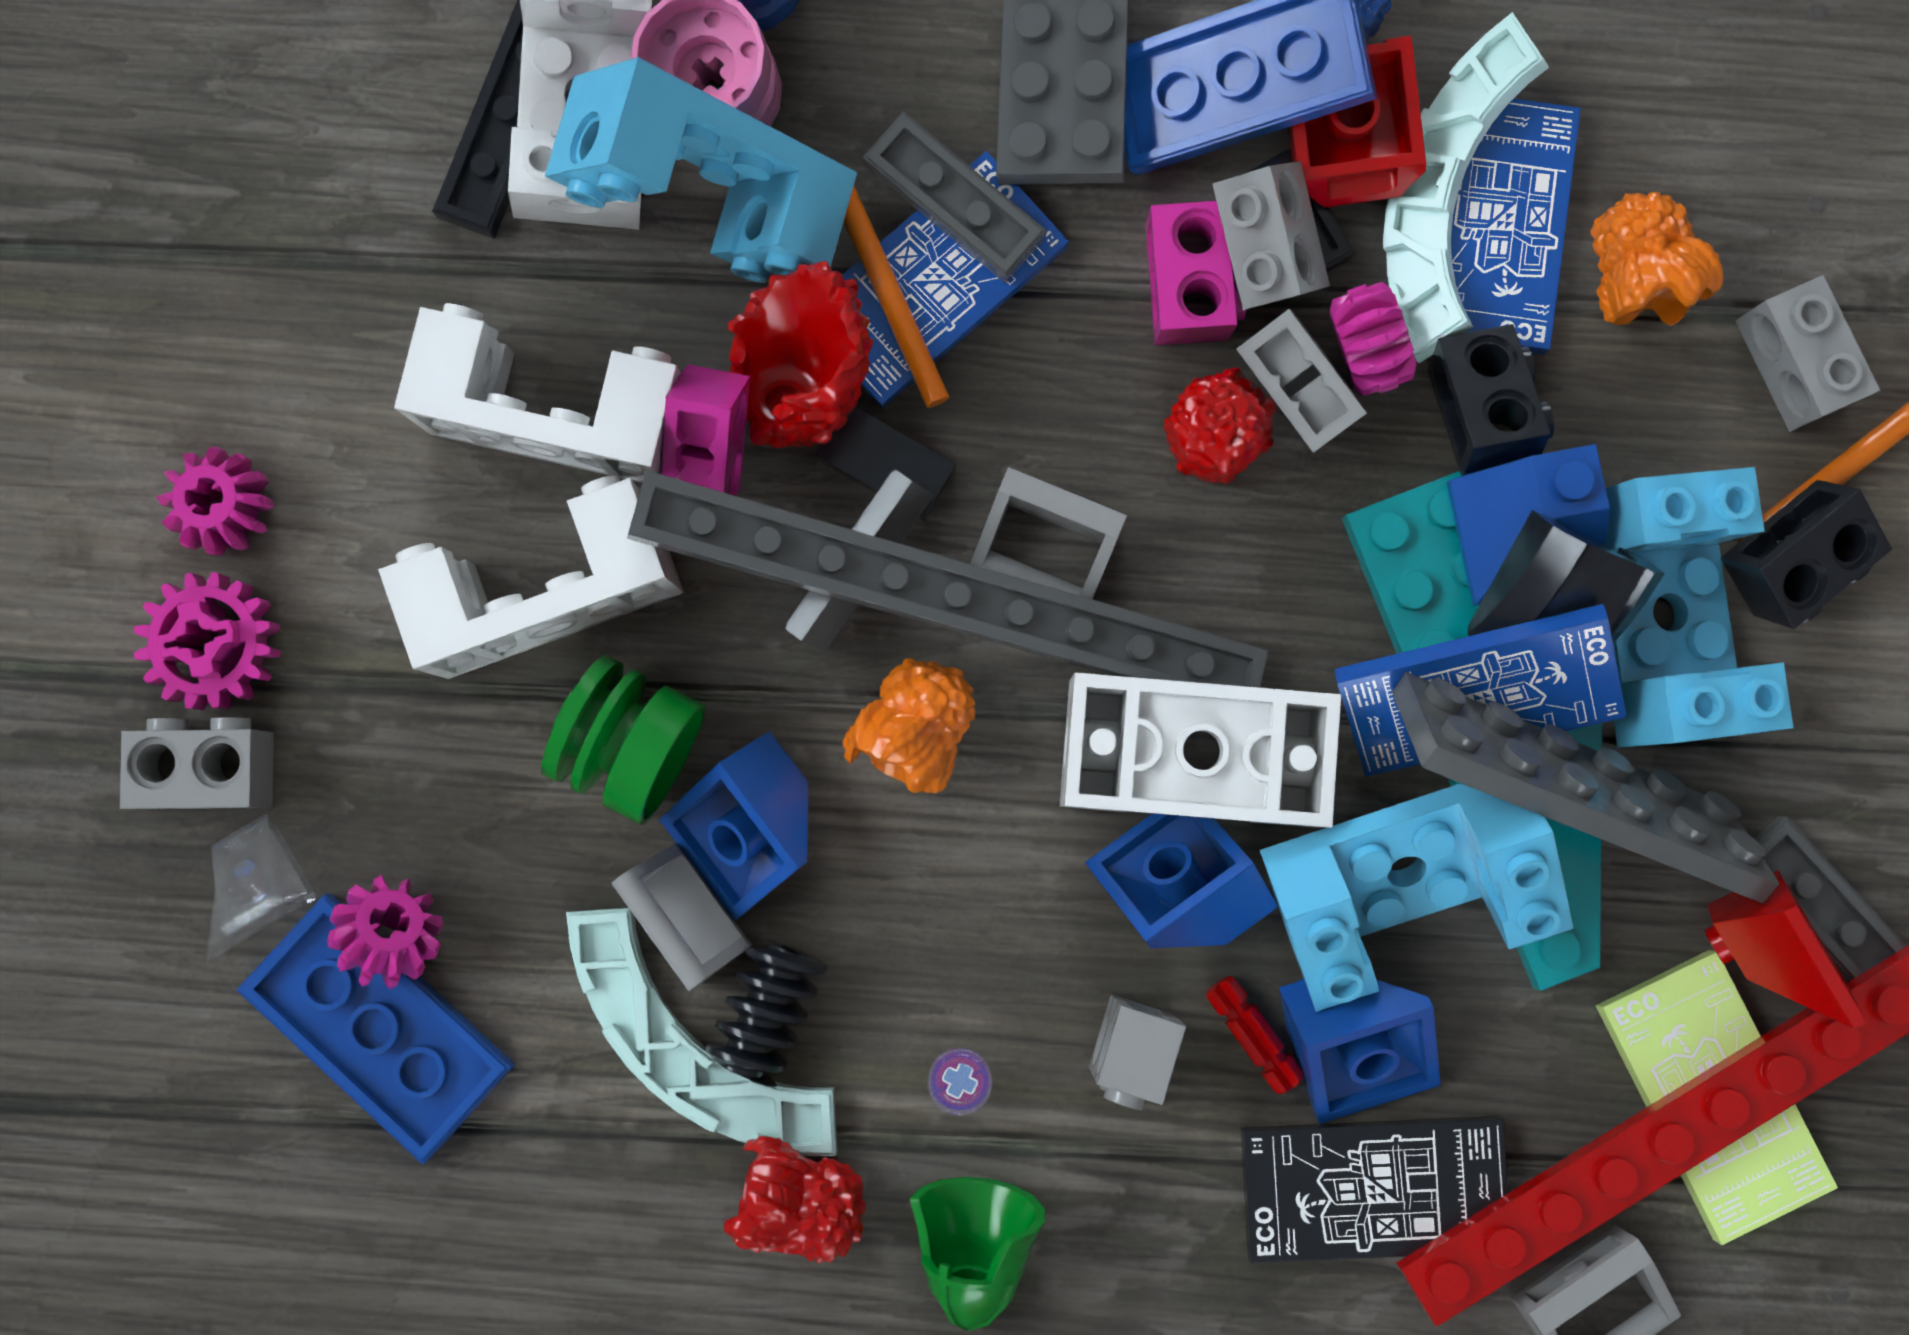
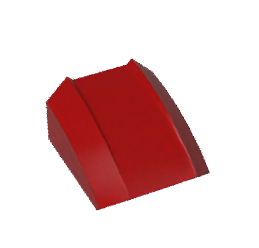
(1370, 147)

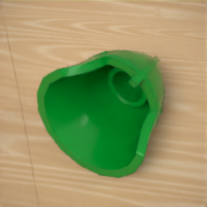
(975, 1244)

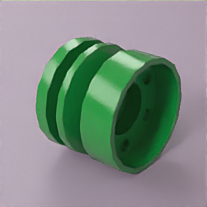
(611, 733)

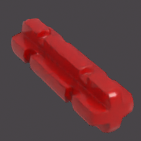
(1255, 1035)

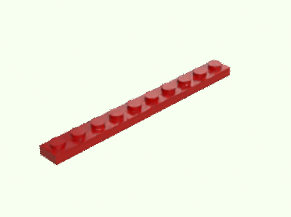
(1656, 1146)

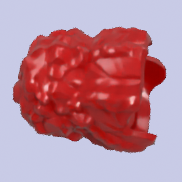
(1219, 426)
(797, 1204)

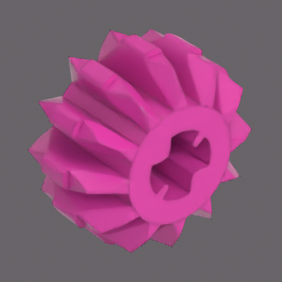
(1373, 338)
(206, 482)
(362, 920)

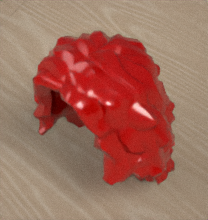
(803, 355)

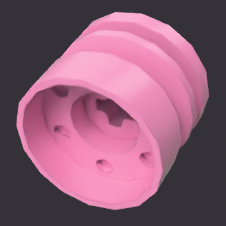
(714, 43)

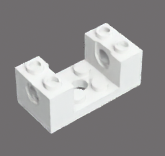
(558, 44)
(458, 386)
(456, 630)
(1131, 735)

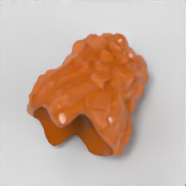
(1652, 260)
(915, 724)

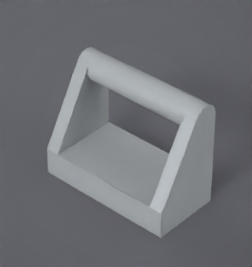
(1058, 508)
(681, 915)
(1592, 1275)

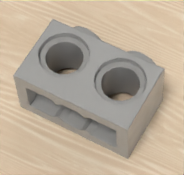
(1271, 234)
(1806, 353)
(1302, 380)
(197, 773)
(1135, 1052)

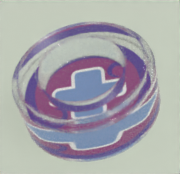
(959, 1081)

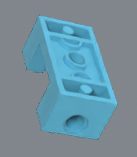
(636, 120)
(1687, 678)
(1466, 848)

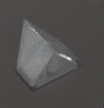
(253, 884)

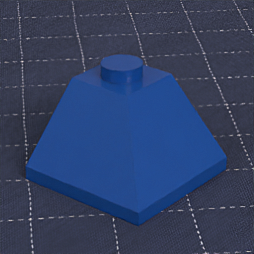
(1497, 501)
(745, 824)
(1182, 882)
(1362, 1048)

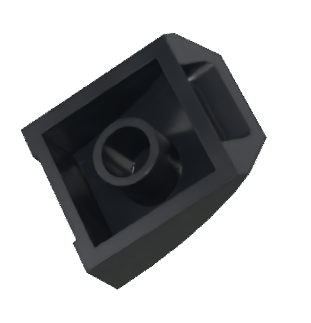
(1561, 572)

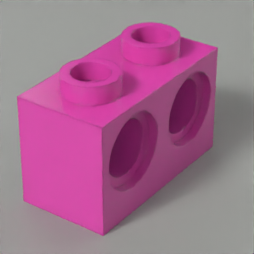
(1179, 273)
(706, 428)

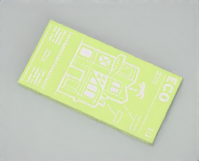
(1672, 1033)

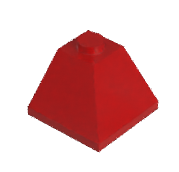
(1781, 952)

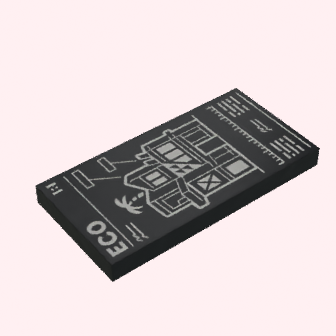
(1366, 1185)

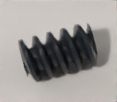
(765, 1011)

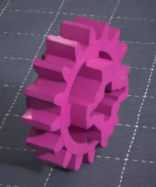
(187, 621)

